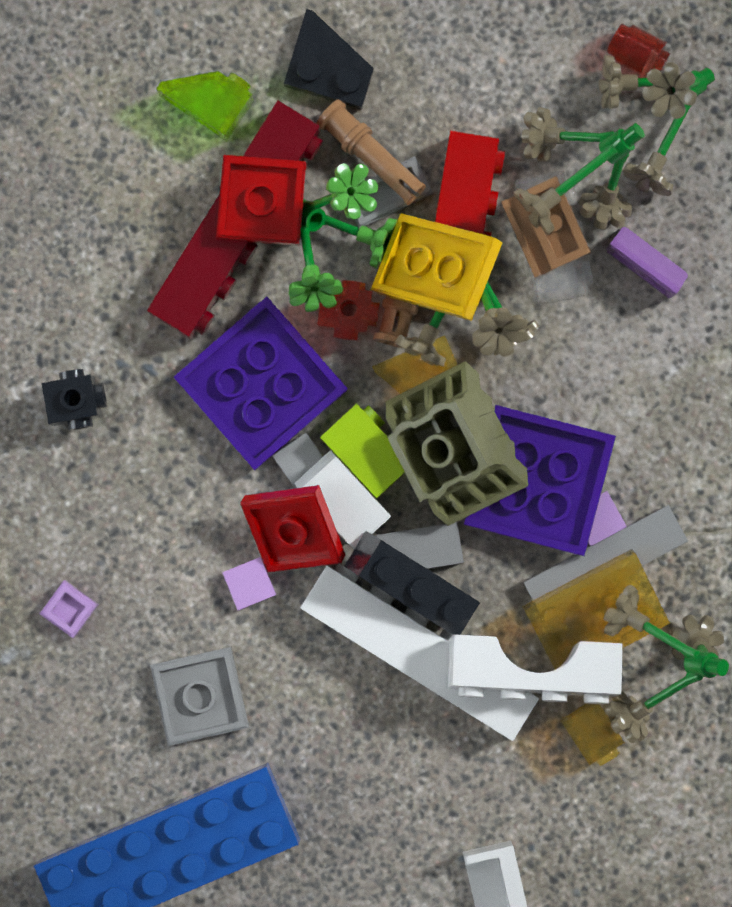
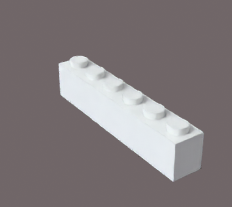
(405, 644)

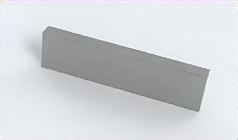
(646, 537)

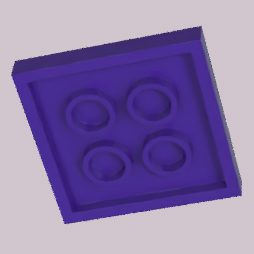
(260, 383)
(564, 483)

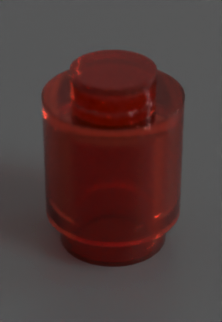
(638, 50)

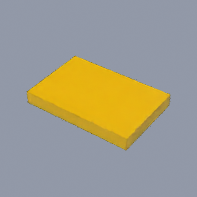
(436, 266)

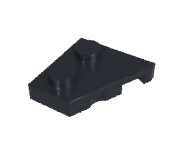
(327, 65)

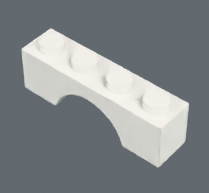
(481, 666)

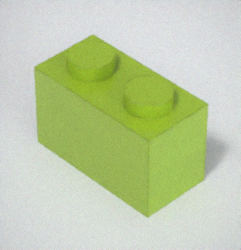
(364, 449)

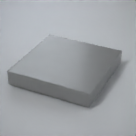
(199, 696)

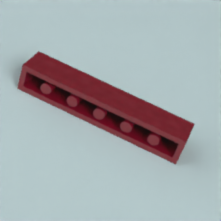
(208, 262)

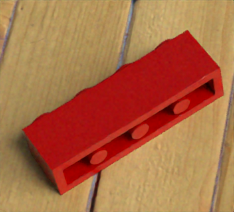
(467, 181)

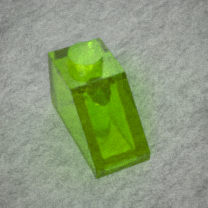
(210, 100)

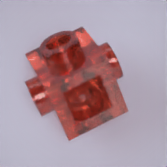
(349, 327)

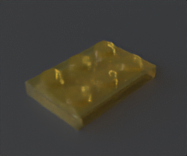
(578, 608)

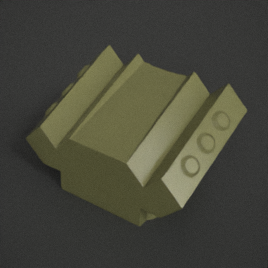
(454, 445)

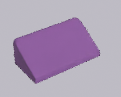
(647, 262)

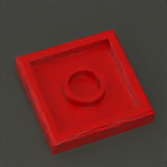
(261, 200)
(293, 528)

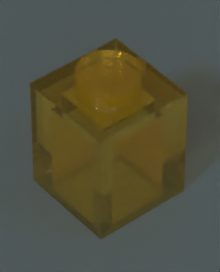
(592, 734)

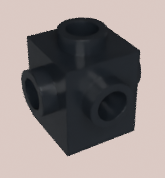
(59, 395)

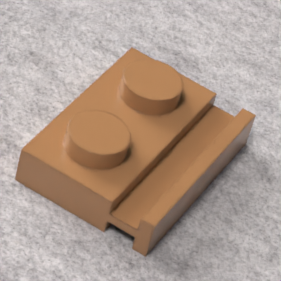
(542, 250)

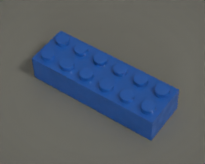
(174, 847)

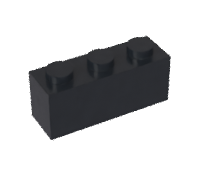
(412, 584)

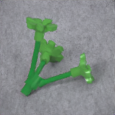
(351, 194)

